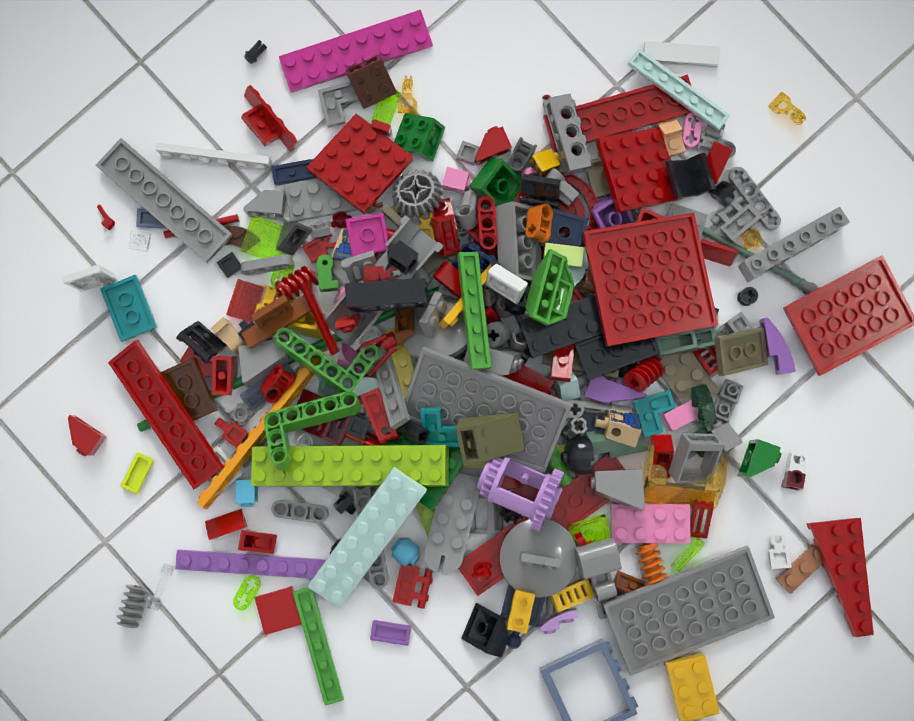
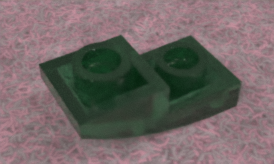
(703, 401)

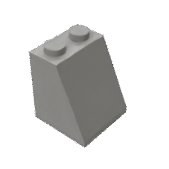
(503, 361)

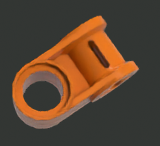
(539, 221)

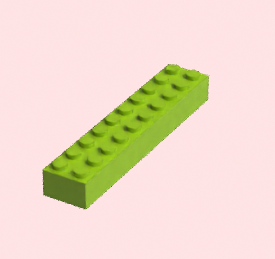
(352, 466)

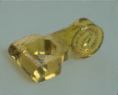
(407, 83)
(797, 116)

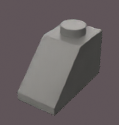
(726, 435)

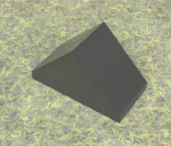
(292, 237)

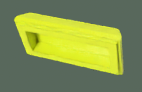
(137, 473)

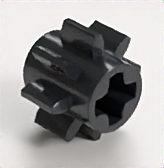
(509, 516)

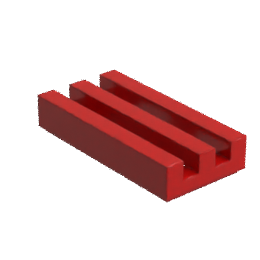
(702, 505)

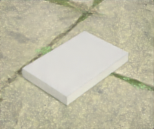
(89, 278)

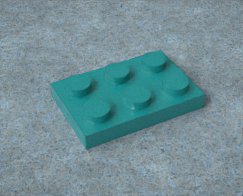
(128, 308)

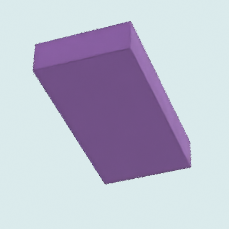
(390, 632)

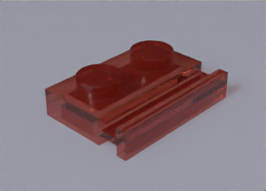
(245, 300)

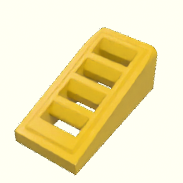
(582, 589)

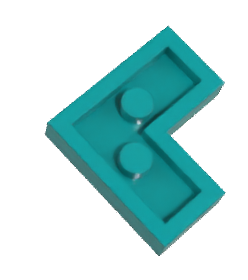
(648, 411)
(439, 435)

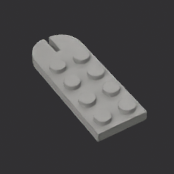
(452, 524)

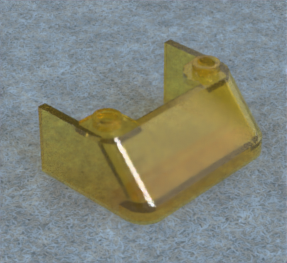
(662, 492)

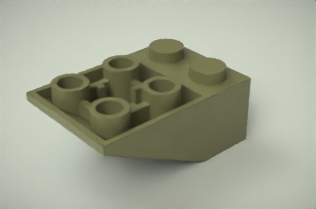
(489, 437)

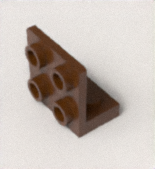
(371, 81)

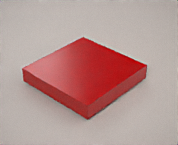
(278, 610)

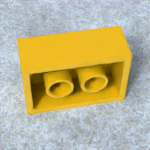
(691, 687)

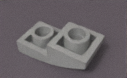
(727, 399)

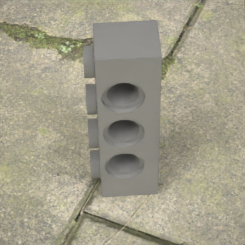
(570, 163)

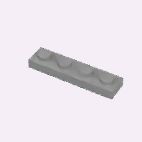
(392, 393)

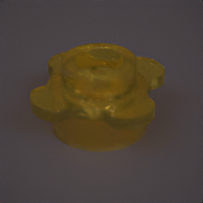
(755, 234)

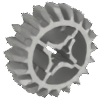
(422, 197)

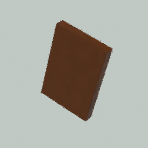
(190, 388)

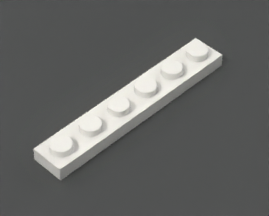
(207, 155)

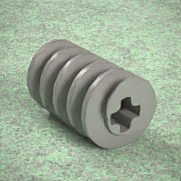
(133, 606)

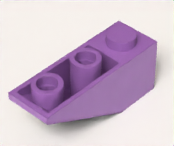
(606, 391)

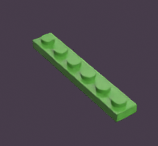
(474, 310)
(318, 646)

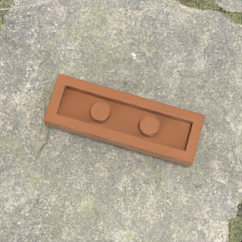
(801, 569)

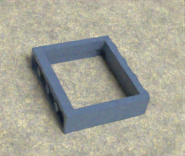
(578, 654)

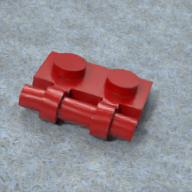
(406, 585)

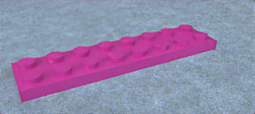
(334, 56)

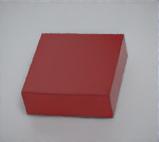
(382, 127)

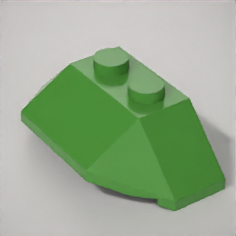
(550, 289)

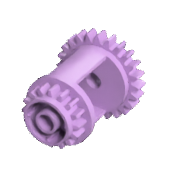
(548, 486)

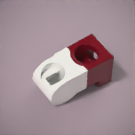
(795, 471)

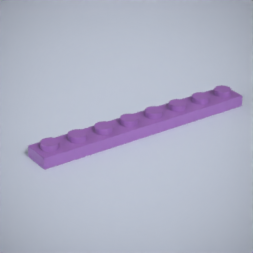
(247, 563)

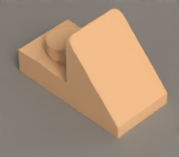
(672, 136)

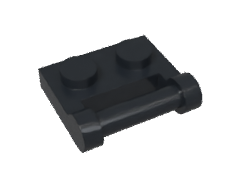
(204, 338)

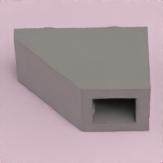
(267, 203)

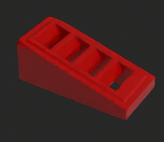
(712, 352)

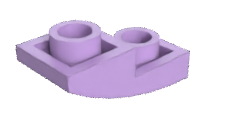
(552, 623)

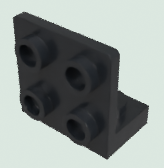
(690, 176)

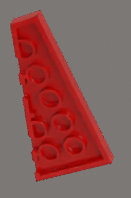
(845, 564)

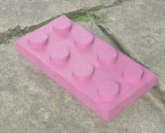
(653, 525)

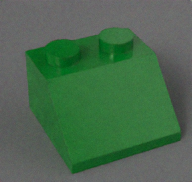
(497, 182)
(758, 458)

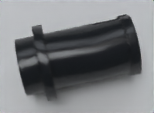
(254, 52)

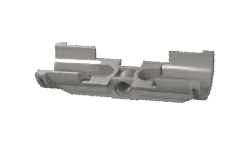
(412, 237)

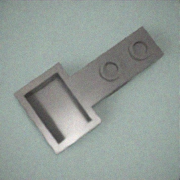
(597, 562)

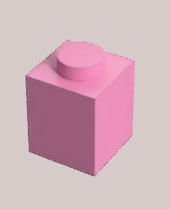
(456, 180)

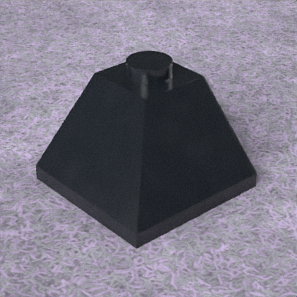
(486, 631)

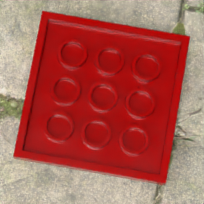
(360, 163)
(636, 169)

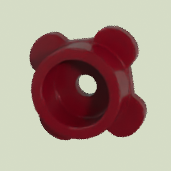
(339, 219)

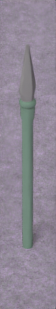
(806, 286)

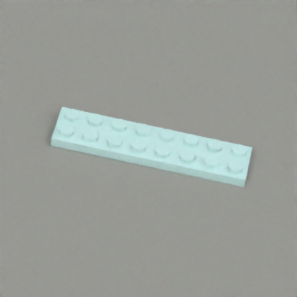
(367, 537)

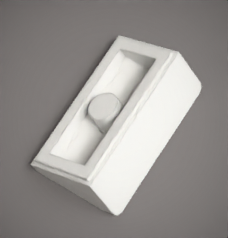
(506, 283)

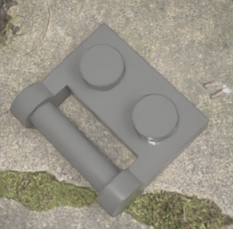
(362, 260)

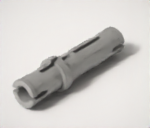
(599, 408)

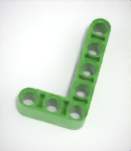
(325, 362)
(303, 420)

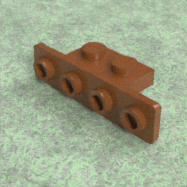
(274, 317)

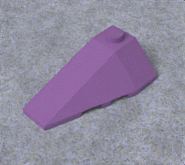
(606, 214)

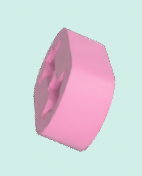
(696, 130)

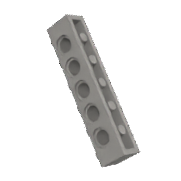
(793, 244)

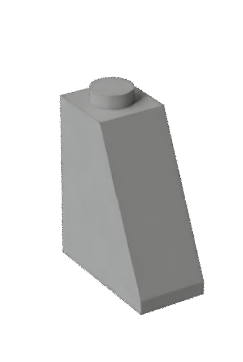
(260, 361)
(621, 487)

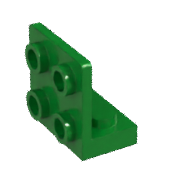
(420, 135)

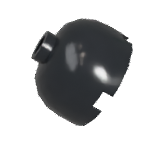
(578, 455)

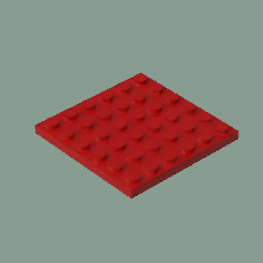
(649, 279)

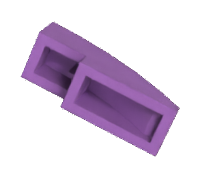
(778, 348)

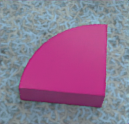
(349, 353)

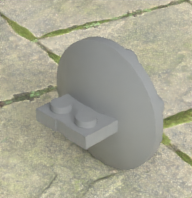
(429, 334)
(538, 560)

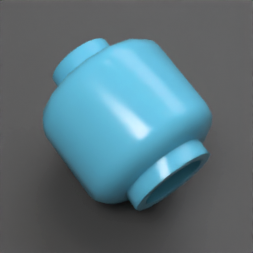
(405, 551)

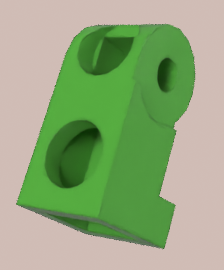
(325, 269)

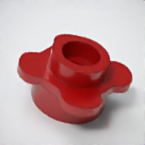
(481, 572)

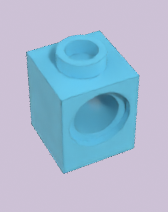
(245, 493)

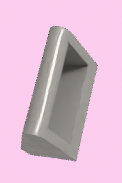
(494, 520)

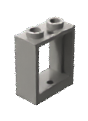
(695, 442)

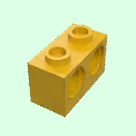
(520, 611)

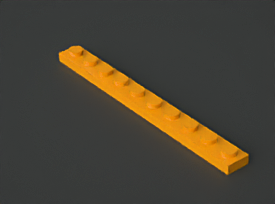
(254, 439)

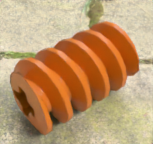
(651, 561)

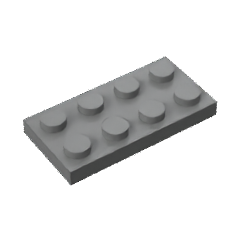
(313, 200)

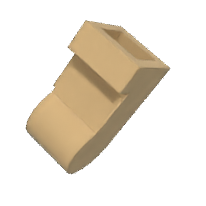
(228, 334)

